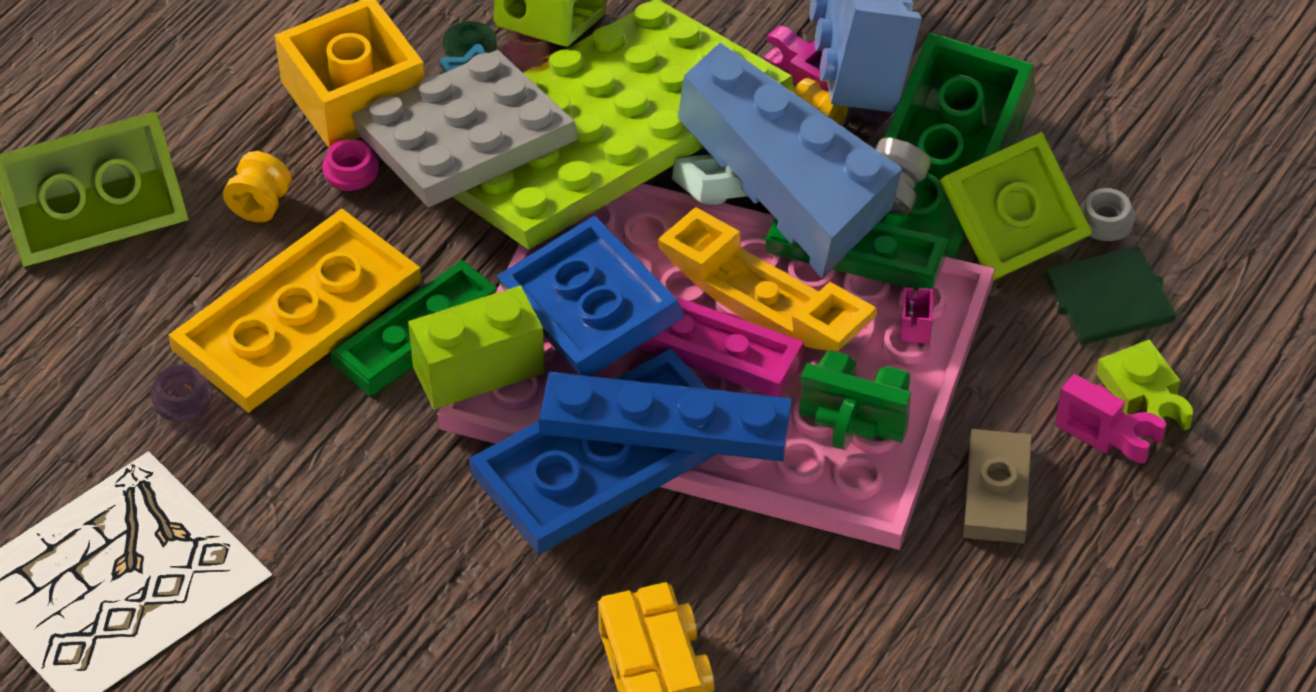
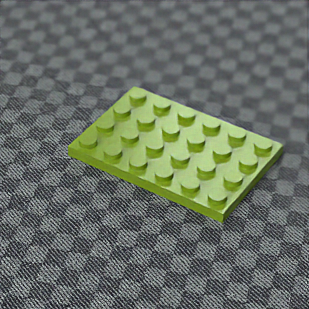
(625, 107)

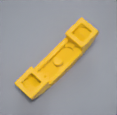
(759, 292)

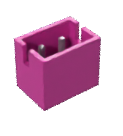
(917, 316)

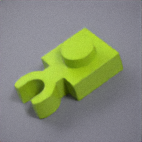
(1145, 383)

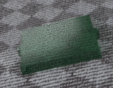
(1110, 295)

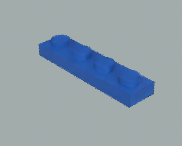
(665, 416)

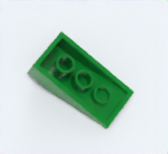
(957, 111)

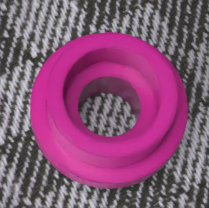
(350, 165)

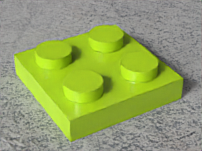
(1015, 206)

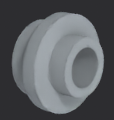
(1108, 214)

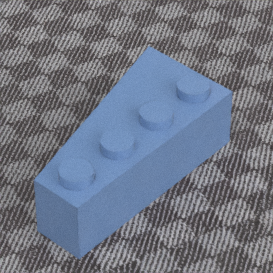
(865, 49)

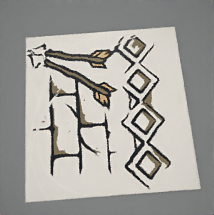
(118, 578)

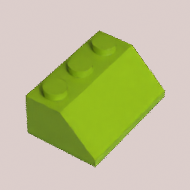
(89, 189)

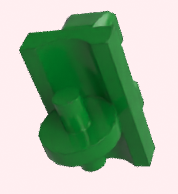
(853, 403)

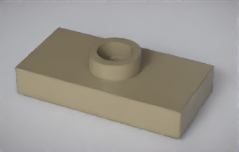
(997, 486)

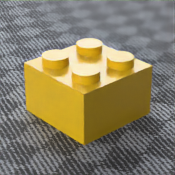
(345, 65)

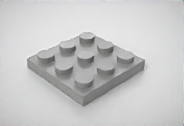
(464, 127)

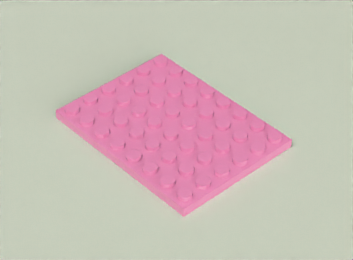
(849, 492)

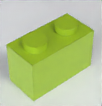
(477, 347)

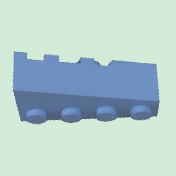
(789, 155)

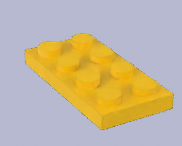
(295, 309)

